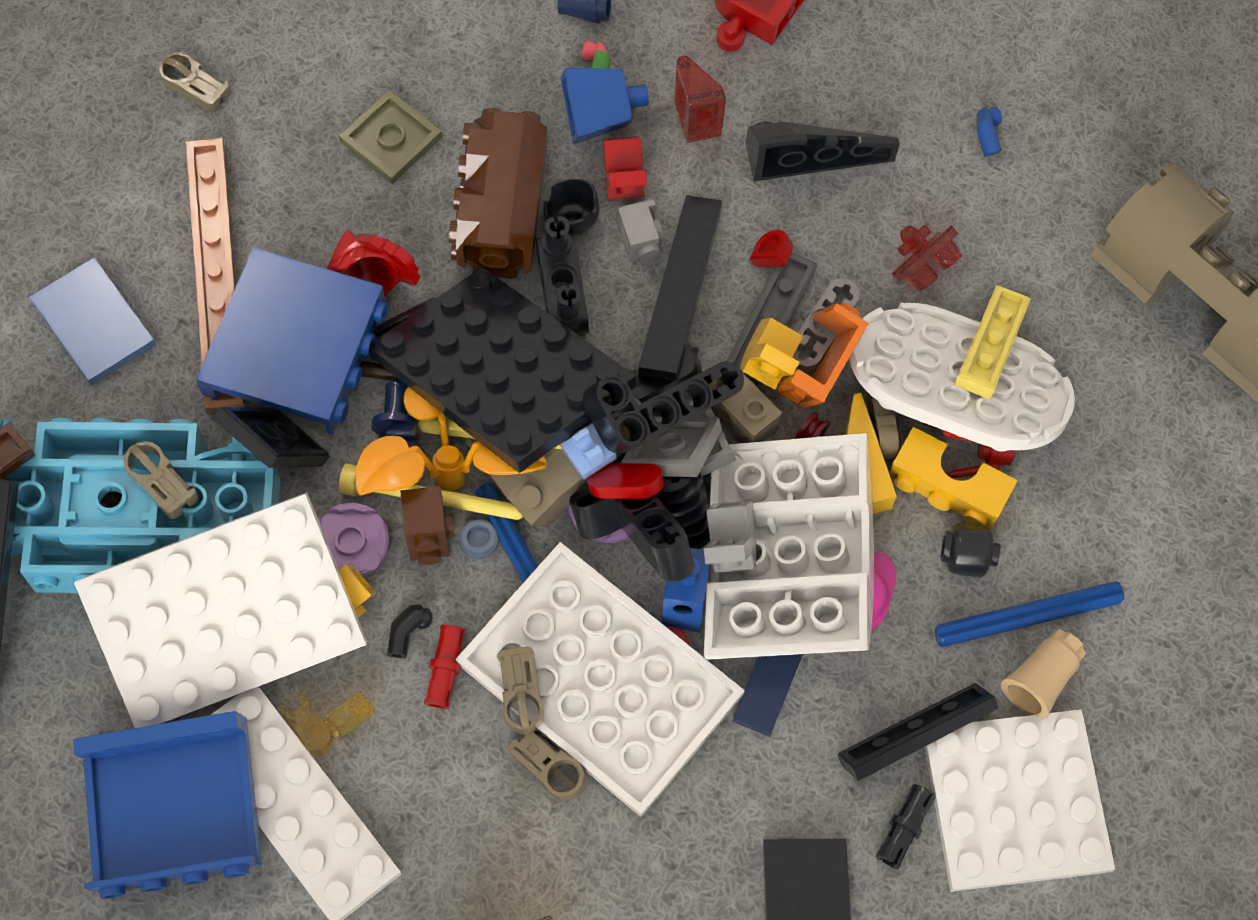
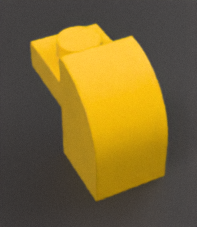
(771, 353)

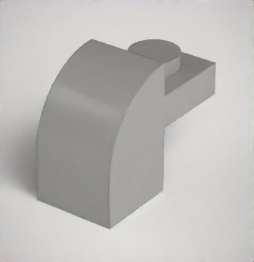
(731, 536)

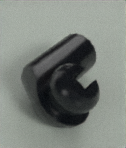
(404, 625)

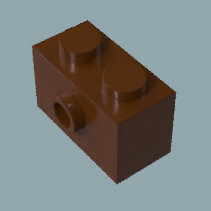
(426, 524)

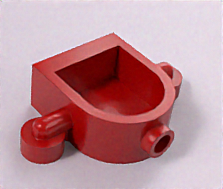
(759, 17)

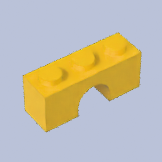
(975, 499)

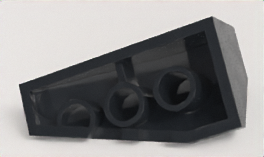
(801, 149)

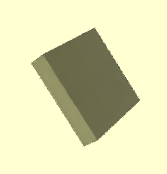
(390, 136)

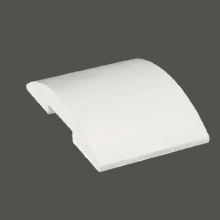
(812, 550)

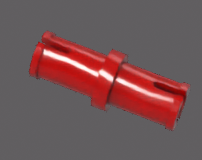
(444, 666)

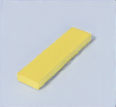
(992, 342)

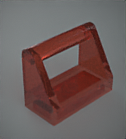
(698, 101)

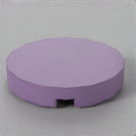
(363, 548)

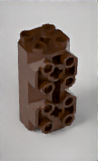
(499, 192)

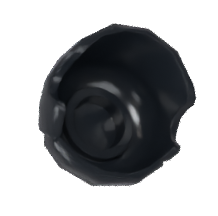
(576, 202)

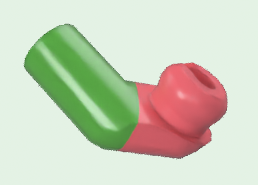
(597, 54)

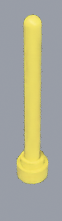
(348, 486)

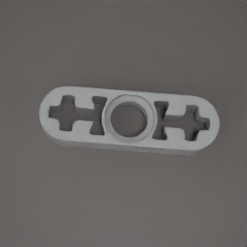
(809, 332)

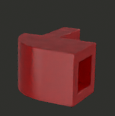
(623, 168)

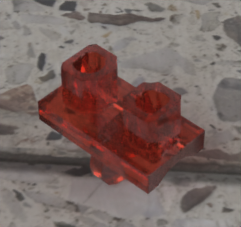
(939, 247)

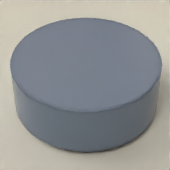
(478, 539)

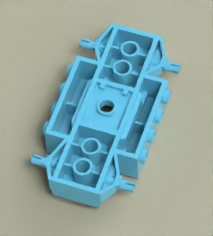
(61, 489)

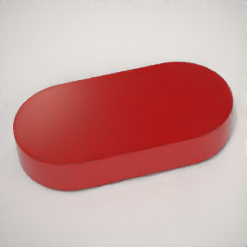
(626, 481)

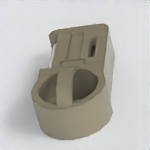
(197, 84)
(885, 428)
(162, 483)
(520, 682)
(543, 760)

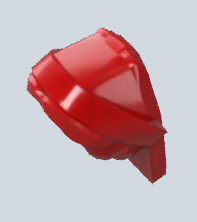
(373, 260)

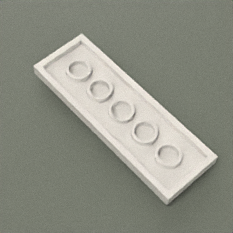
(308, 815)

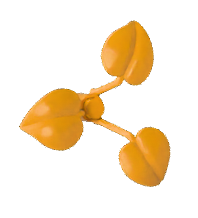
(393, 466)

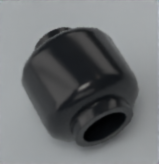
(969, 550)

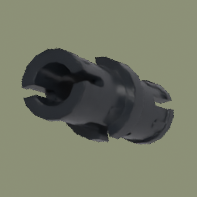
(905, 826)

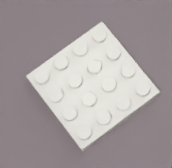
(1018, 802)

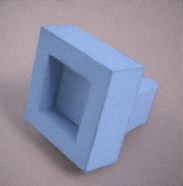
(587, 452)

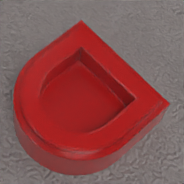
(772, 250)

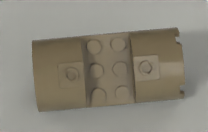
(1169, 236)

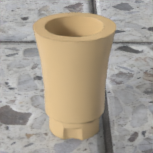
(1044, 674)

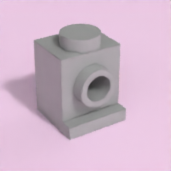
(640, 230)

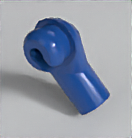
(986, 131)

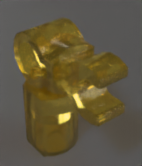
(319, 734)

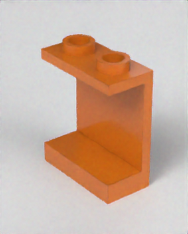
(811, 391)

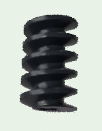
(688, 505)

